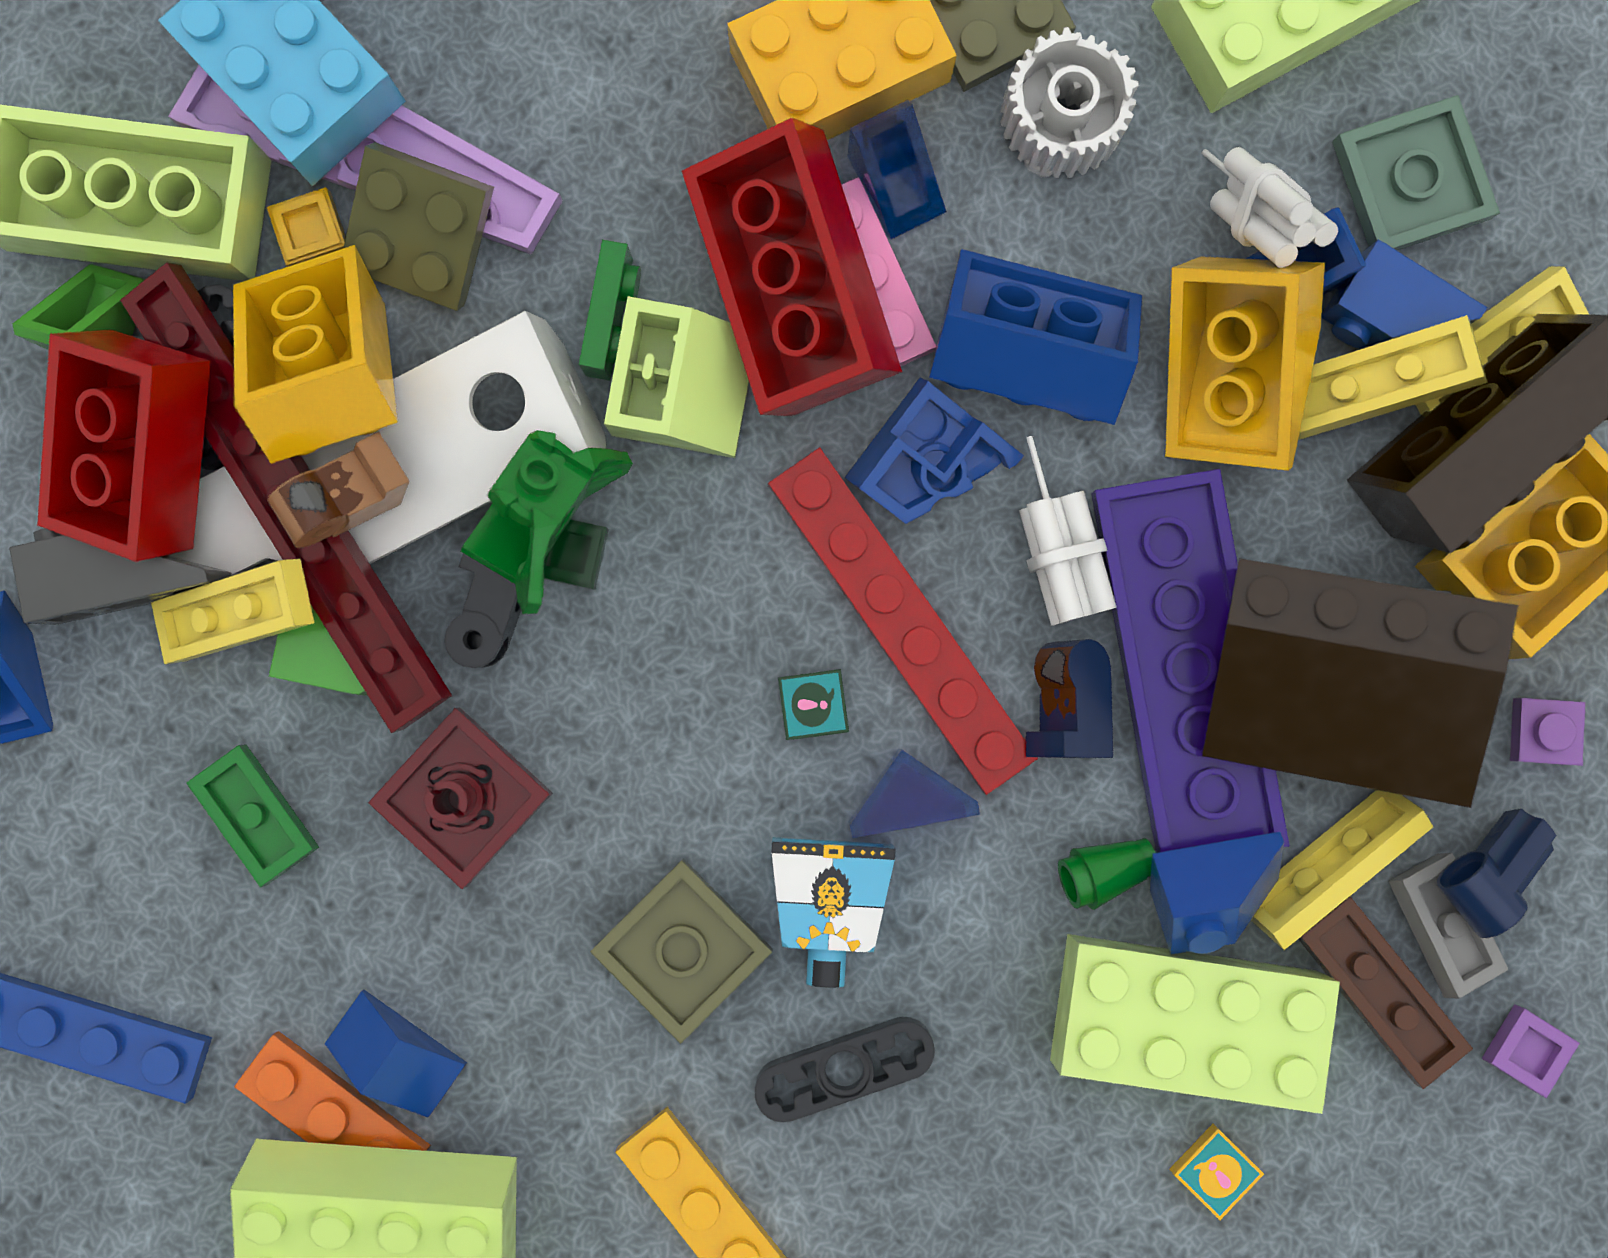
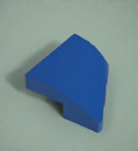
(927, 454)

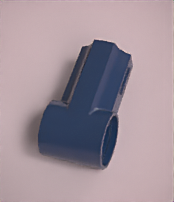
(1490, 880)

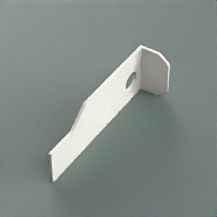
(435, 442)

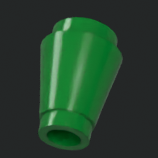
(1104, 871)

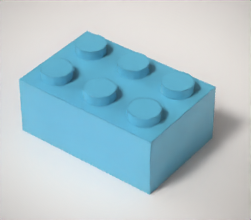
(289, 74)

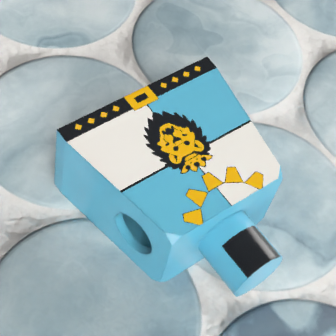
(830, 900)

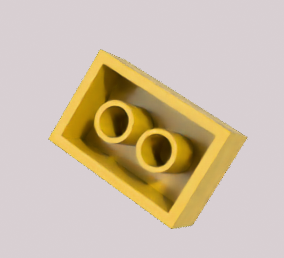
(839, 58)
(312, 355)
(1539, 552)

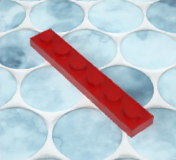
(902, 621)

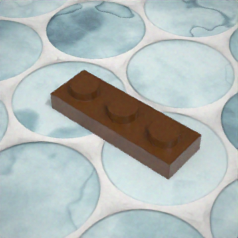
(1385, 993)

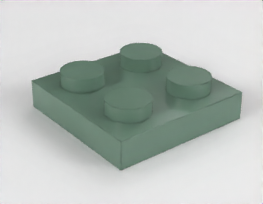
(1416, 175)

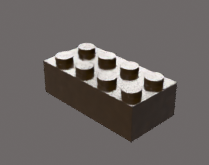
(1493, 439)

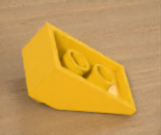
(1241, 359)

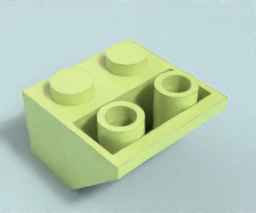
(677, 379)

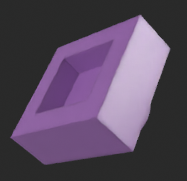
(1547, 731)
(1530, 1050)

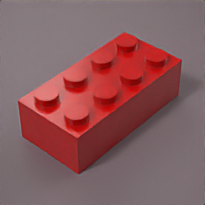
(791, 269)

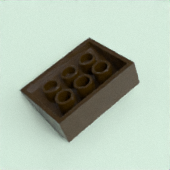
(1359, 681)

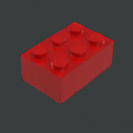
(122, 443)

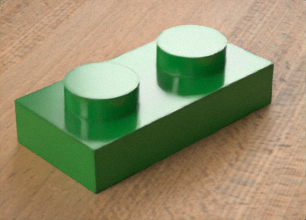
(612, 285)
(252, 815)

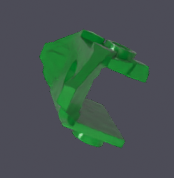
(534, 505)

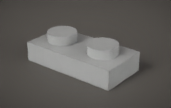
(1450, 946)

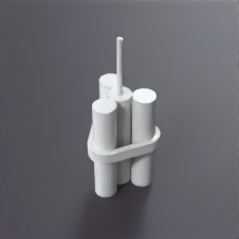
(1268, 208)
(1066, 553)

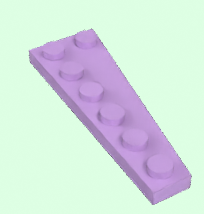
(518, 206)

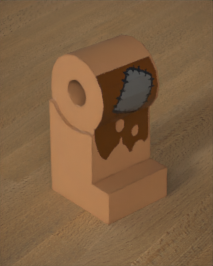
(340, 493)

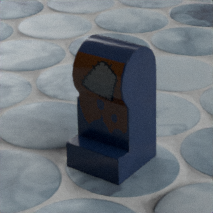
(1073, 701)

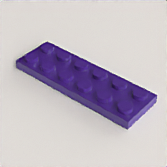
(1173, 590)

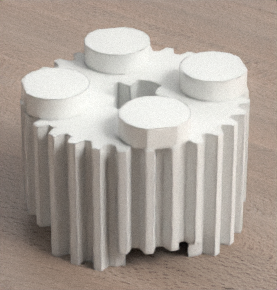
(1083, 75)

